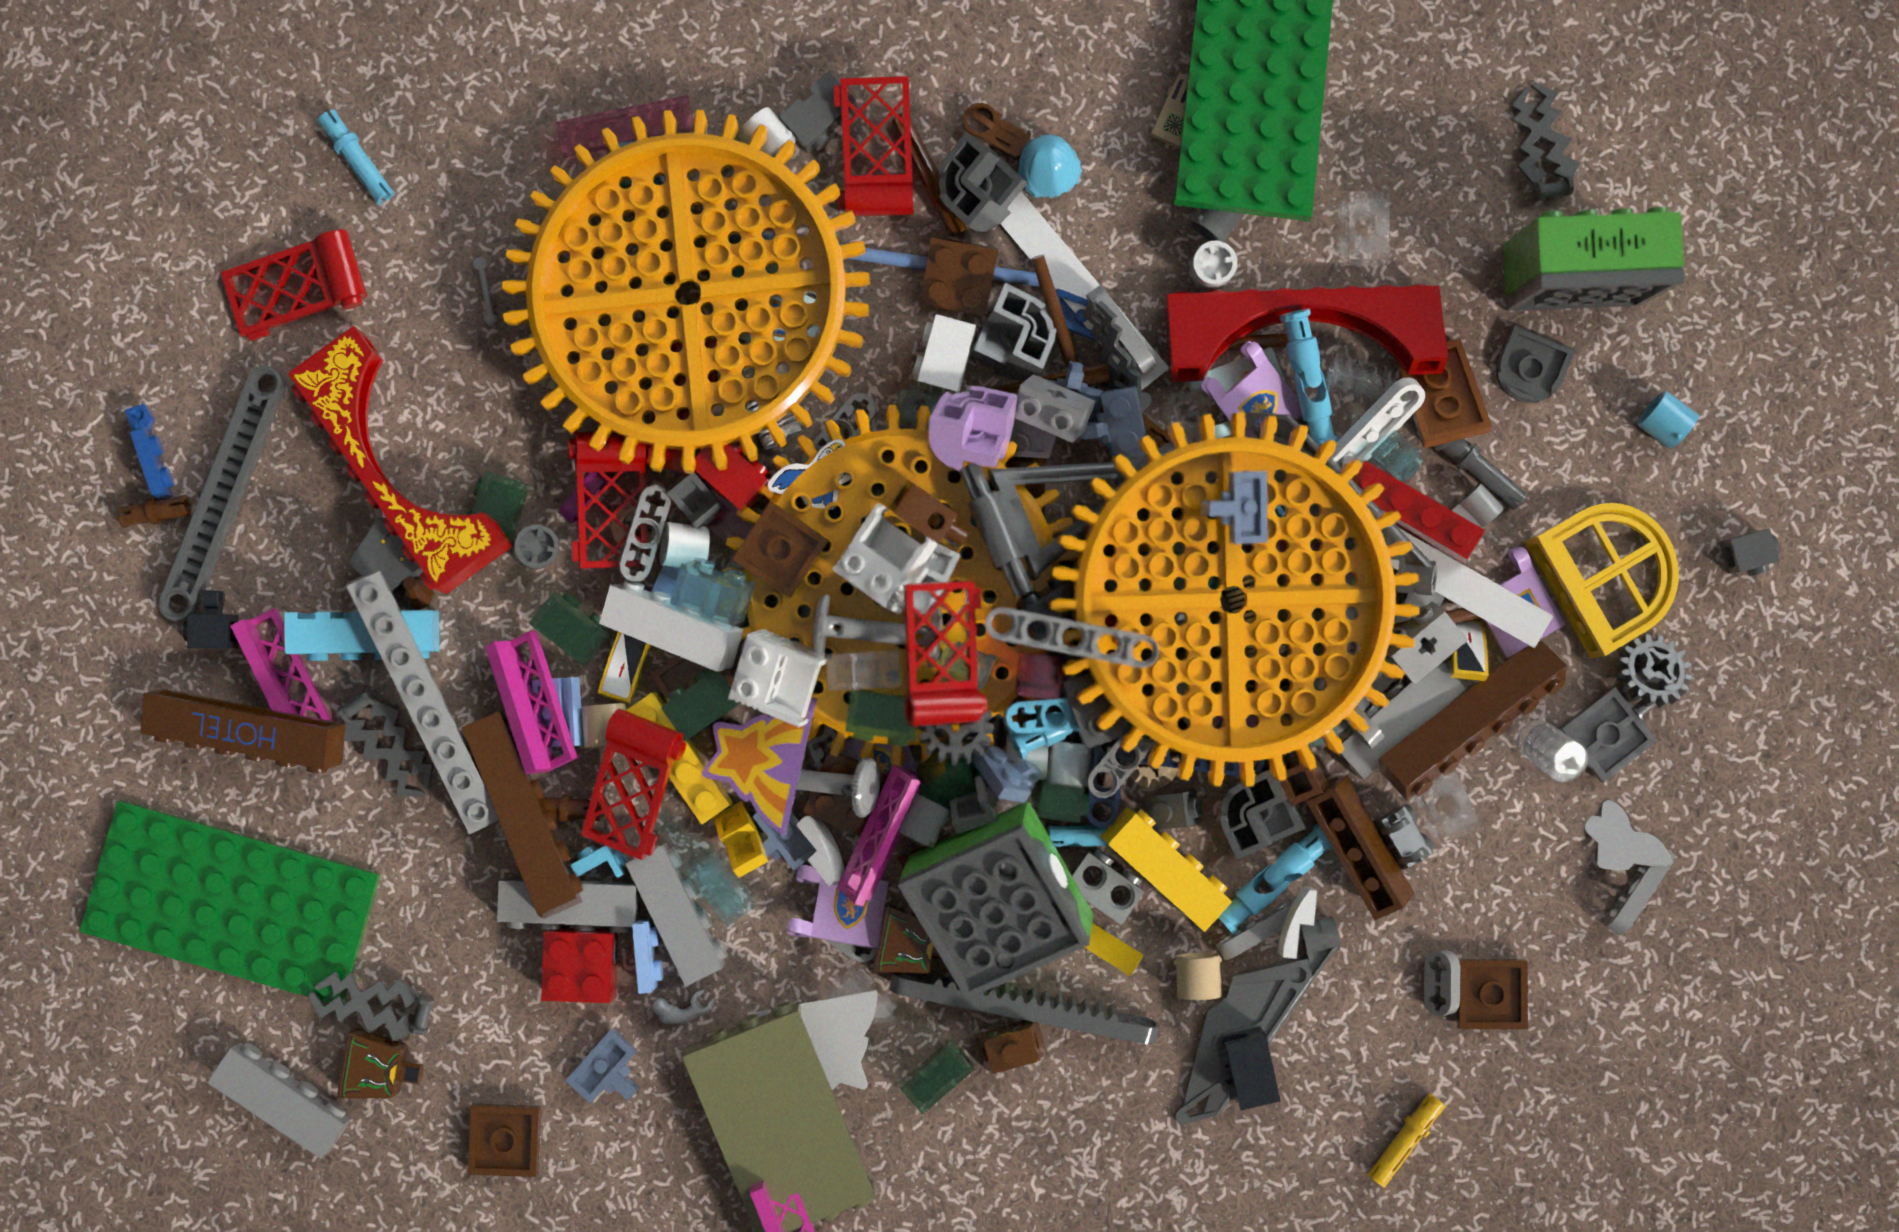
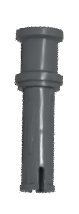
(1468, 457)

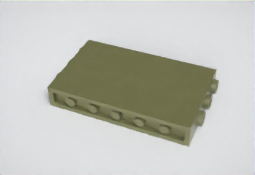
(778, 1117)

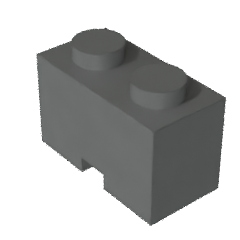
(817, 116)

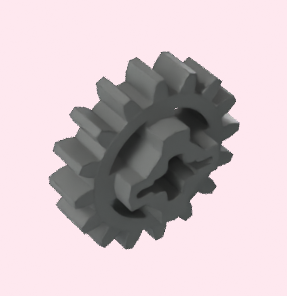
(1653, 671)
(955, 739)

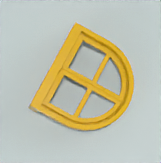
(1575, 593)

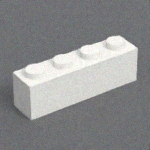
(669, 626)

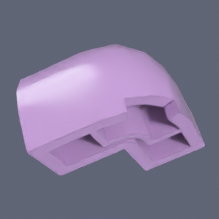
(972, 427)

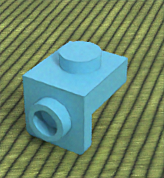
(592, 857)

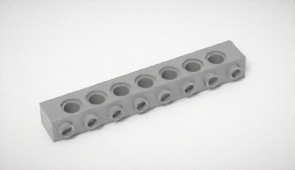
(423, 699)

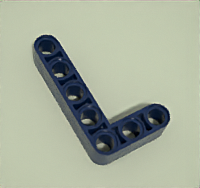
(1121, 755)

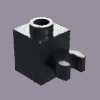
(213, 627)

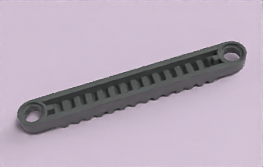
(222, 493)
(1029, 1007)

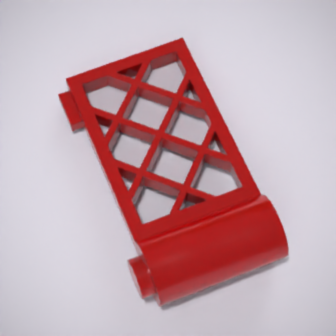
(882, 193)
(337, 275)
(606, 460)
(945, 700)
(639, 741)

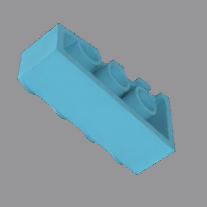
(348, 635)

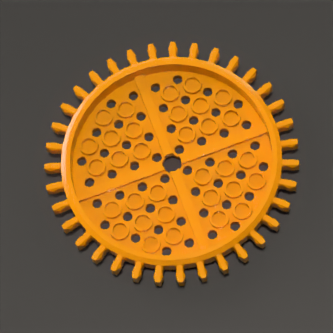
(599, 194)
(863, 461)
(1344, 675)

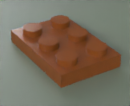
(1451, 402)

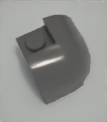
(978, 184)
(1015, 334)
(1258, 815)

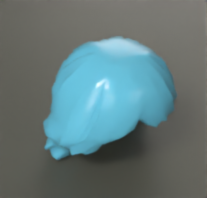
(1049, 166)

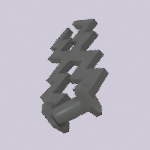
(1543, 130)
(1112, 347)
(393, 755)
(360, 1004)

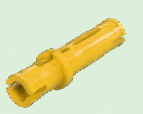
(1410, 1135)

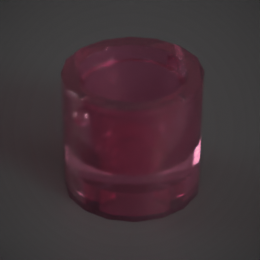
(1038, 675)

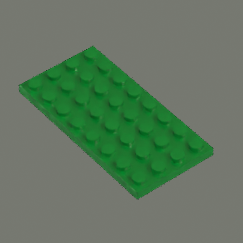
(1254, 107)
(228, 901)

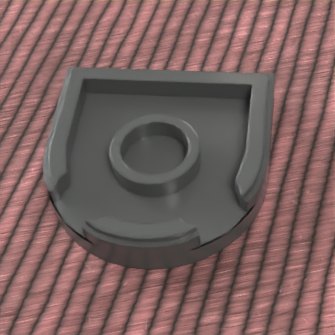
(1531, 365)

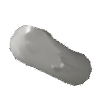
(673, 1015)

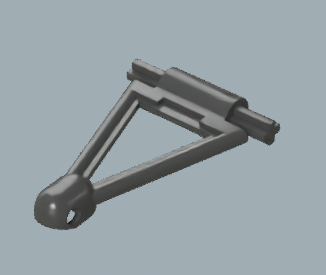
(1006, 524)

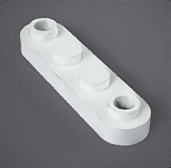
(1379, 421)

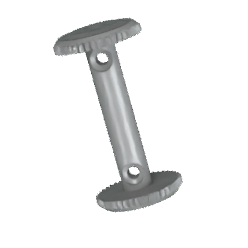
(868, 630)
(862, 786)

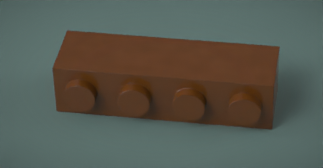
(1361, 848)

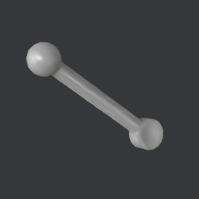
(480, 265)

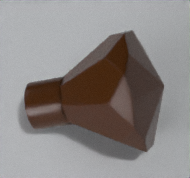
(416, 594)

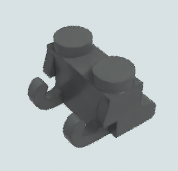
(1405, 836)

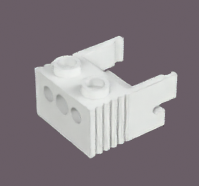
(884, 560)
(776, 676)

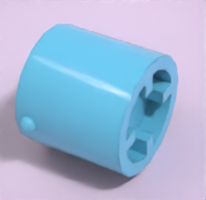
(1667, 419)

